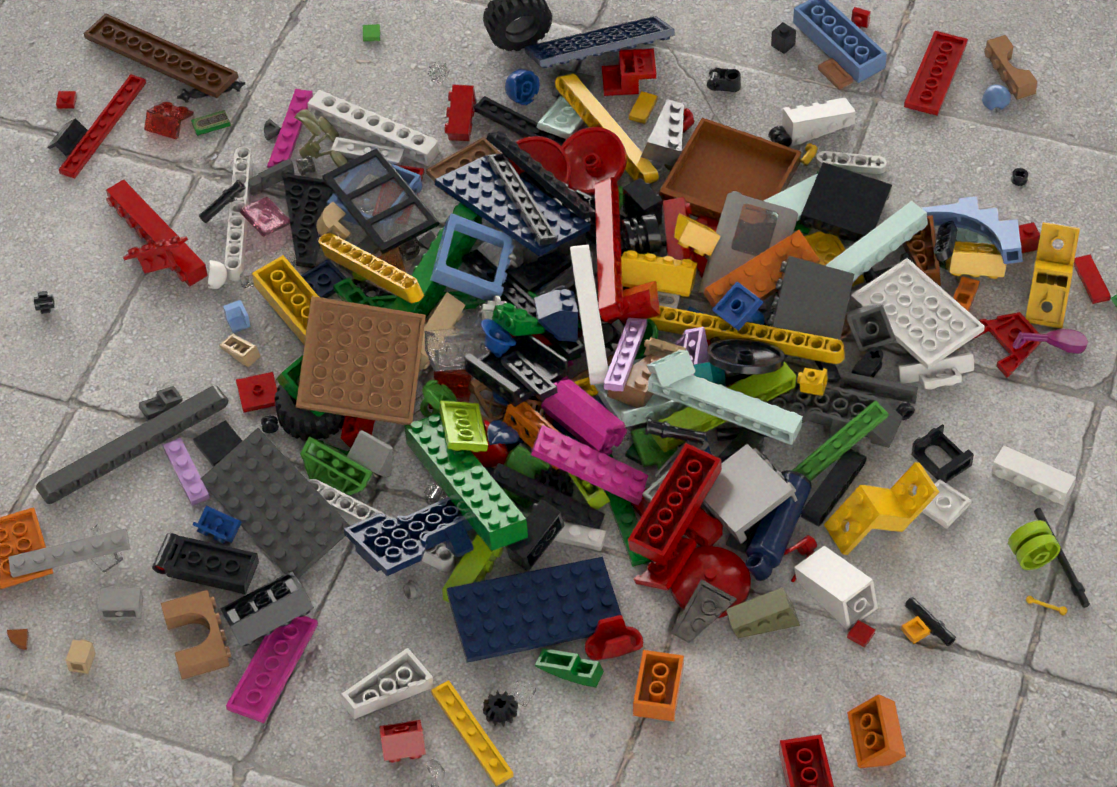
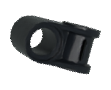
(725, 80)
(870, 363)

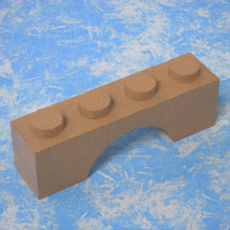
(1019, 82)

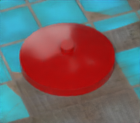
(547, 153)
(593, 157)
(716, 567)

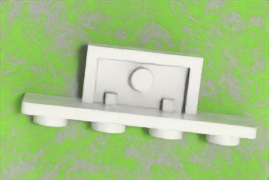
(942, 373)

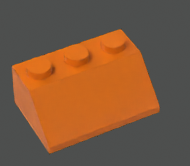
(876, 733)

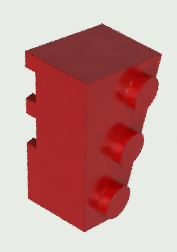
(460, 112)

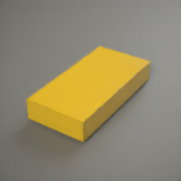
(643, 107)

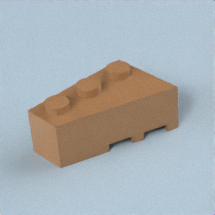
(636, 387)

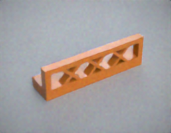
(530, 419)

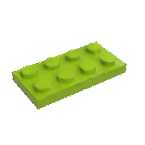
(463, 426)

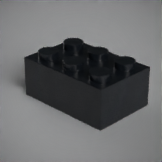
(542, 528)

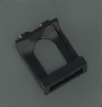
(960, 462)

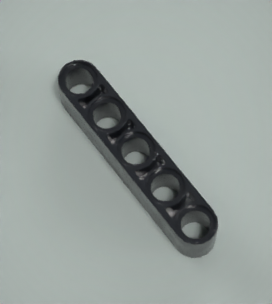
(833, 487)

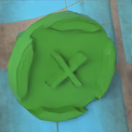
(433, 395)

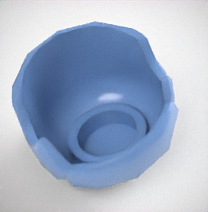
(996, 96)

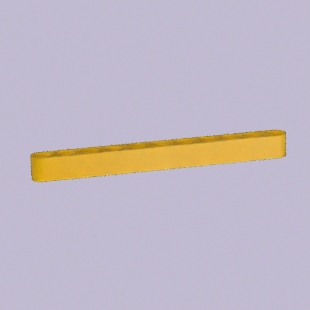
(810, 347)

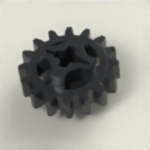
(555, 481)

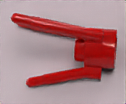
(805, 547)

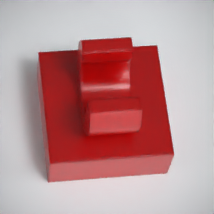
(860, 17)

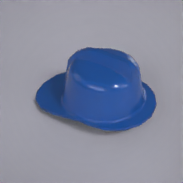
(496, 338)

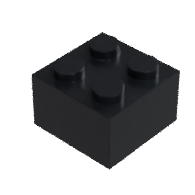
(641, 200)

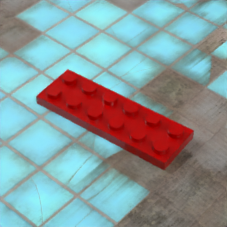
(936, 73)

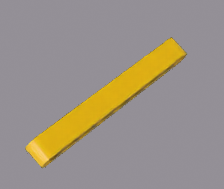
(596, 116)
(371, 268)

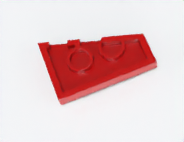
(664, 576)

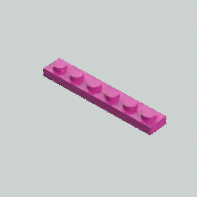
(290, 128)

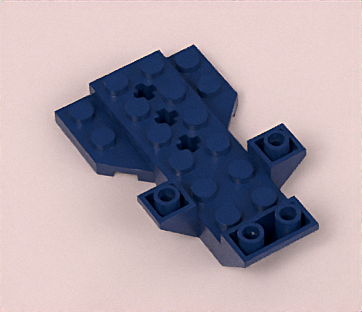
(402, 541)

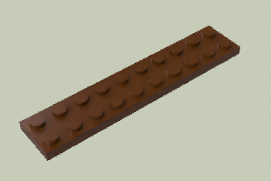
(161, 55)

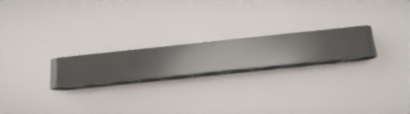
(131, 444)

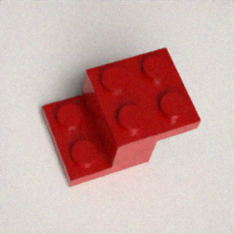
(632, 67)

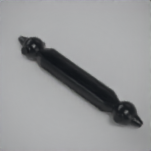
(194, 93)

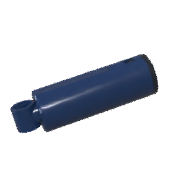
(776, 529)

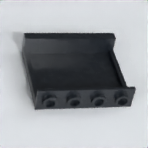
(844, 203)
(496, 377)

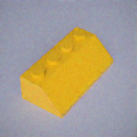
(670, 274)

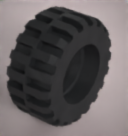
(515, 34)
(302, 422)

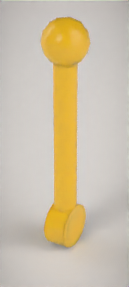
(1062, 610)

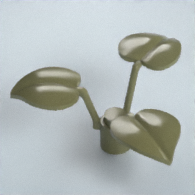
(315, 127)

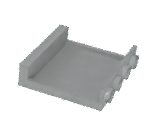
(746, 491)

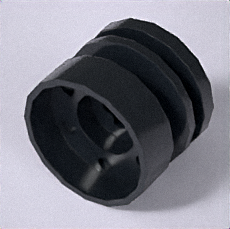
(643, 235)

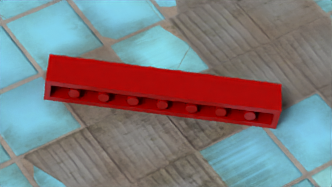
(153, 229)

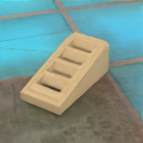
(242, 350)

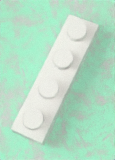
(355, 149)

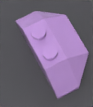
(696, 344)

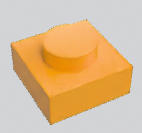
(915, 630)

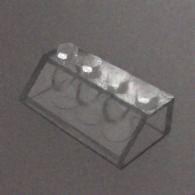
(449, 346)

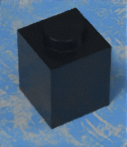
(783, 38)

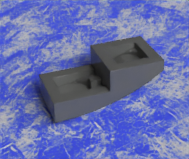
(164, 400)

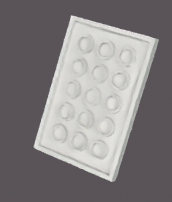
(920, 313)

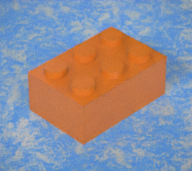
(658, 685)

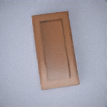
(835, 73)

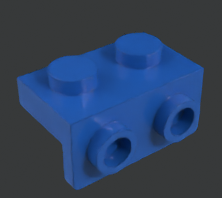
(218, 524)

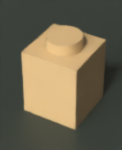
(80, 656)

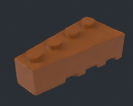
(921, 251)

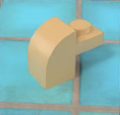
(331, 222)

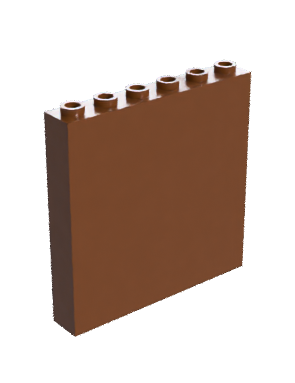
(728, 161)

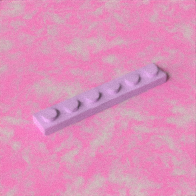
(625, 354)

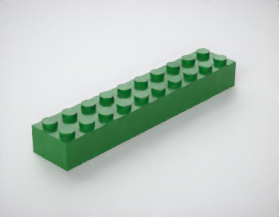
(460, 246)
(467, 484)

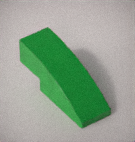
(570, 667)

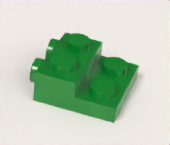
(516, 321)

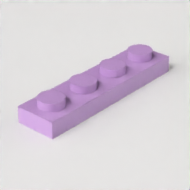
(186, 471)

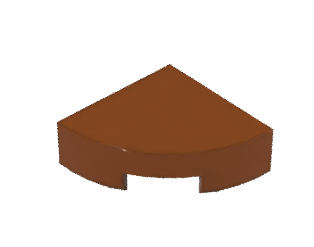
(19, 638)

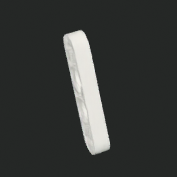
(851, 161)

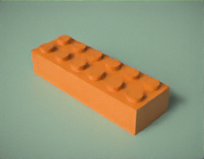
(763, 271)

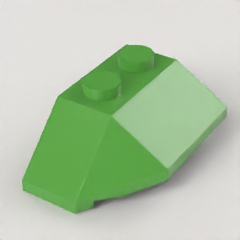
(334, 467)

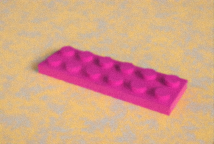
(589, 464)
(271, 669)

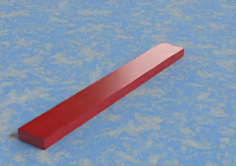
(102, 126)

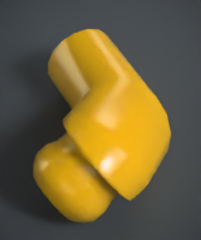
(811, 151)

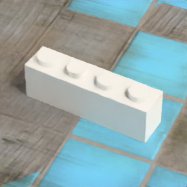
(1033, 475)

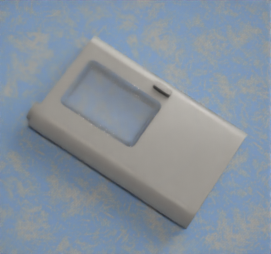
(746, 231)

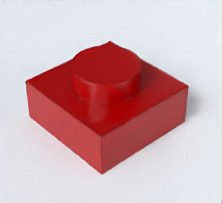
(66, 99)

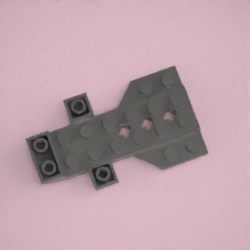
(836, 407)

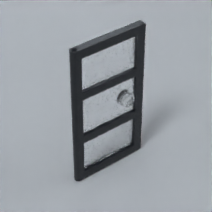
(380, 200)

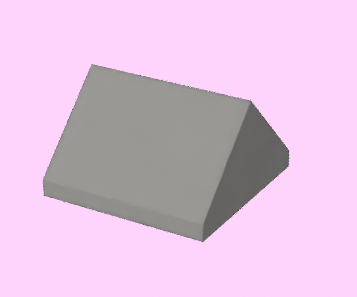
(372, 454)

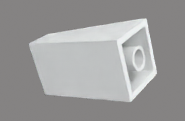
(837, 586)

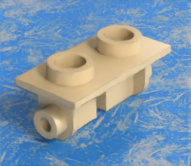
(660, 348)

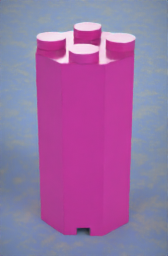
(584, 417)

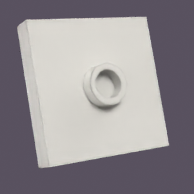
(946, 505)

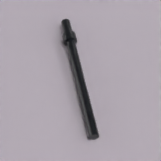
(1076, 586)

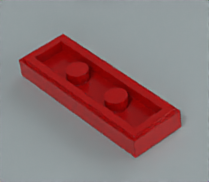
(1091, 279)

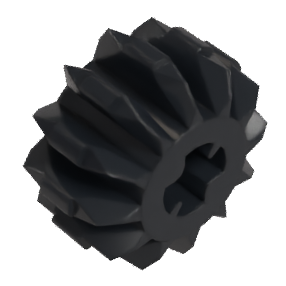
(506, 703)

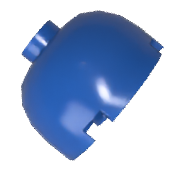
(522, 86)

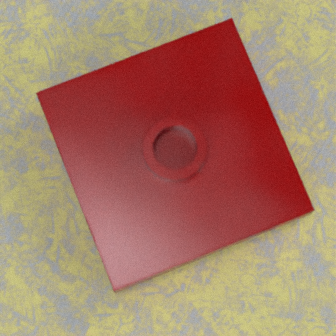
(257, 391)

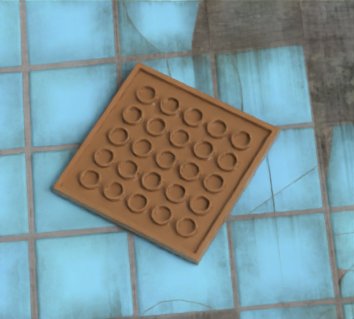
(360, 361)

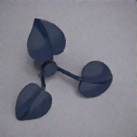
(500, 433)

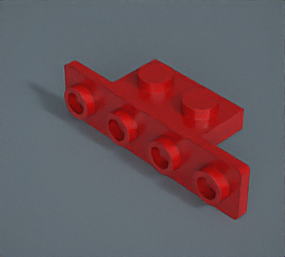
(156, 256)

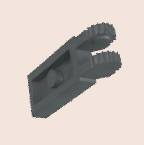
(270, 177)

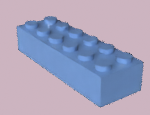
(840, 38)

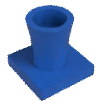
(739, 307)

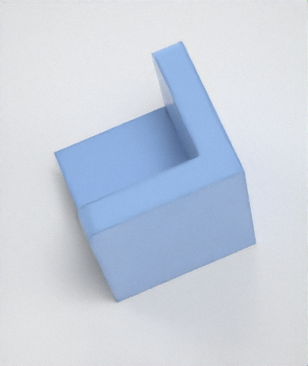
(236, 316)

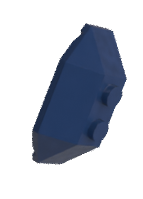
(558, 314)

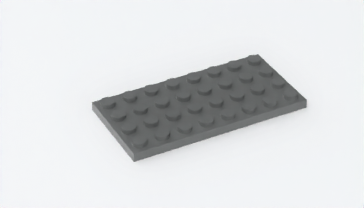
(275, 504)

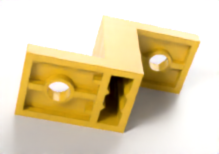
(1052, 275)
(881, 508)

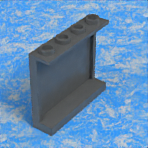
(811, 298)

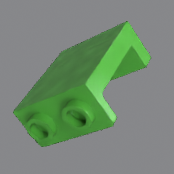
(526, 464)

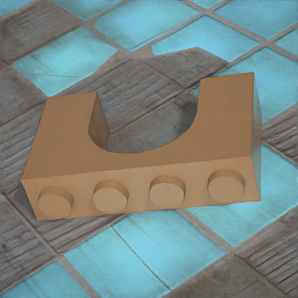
(210, 654)

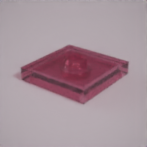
(265, 216)

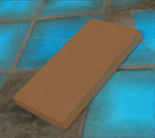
(462, 157)

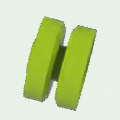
(1034, 545)

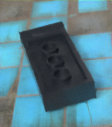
(206, 563)

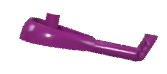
(1065, 339)

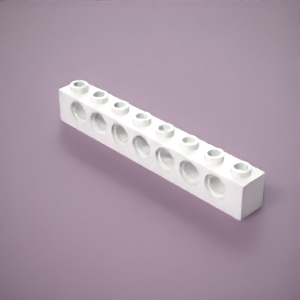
(374, 127)

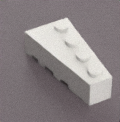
(388, 684)

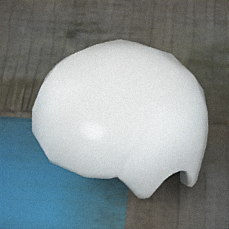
(217, 275)

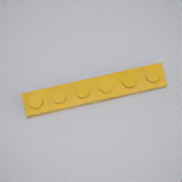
(472, 733)

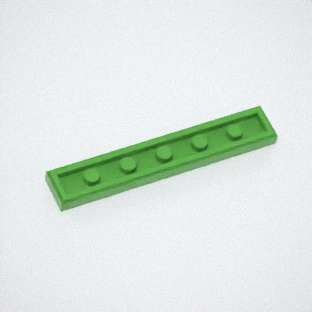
(842, 441)

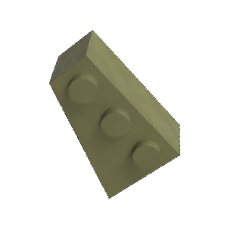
(763, 614)

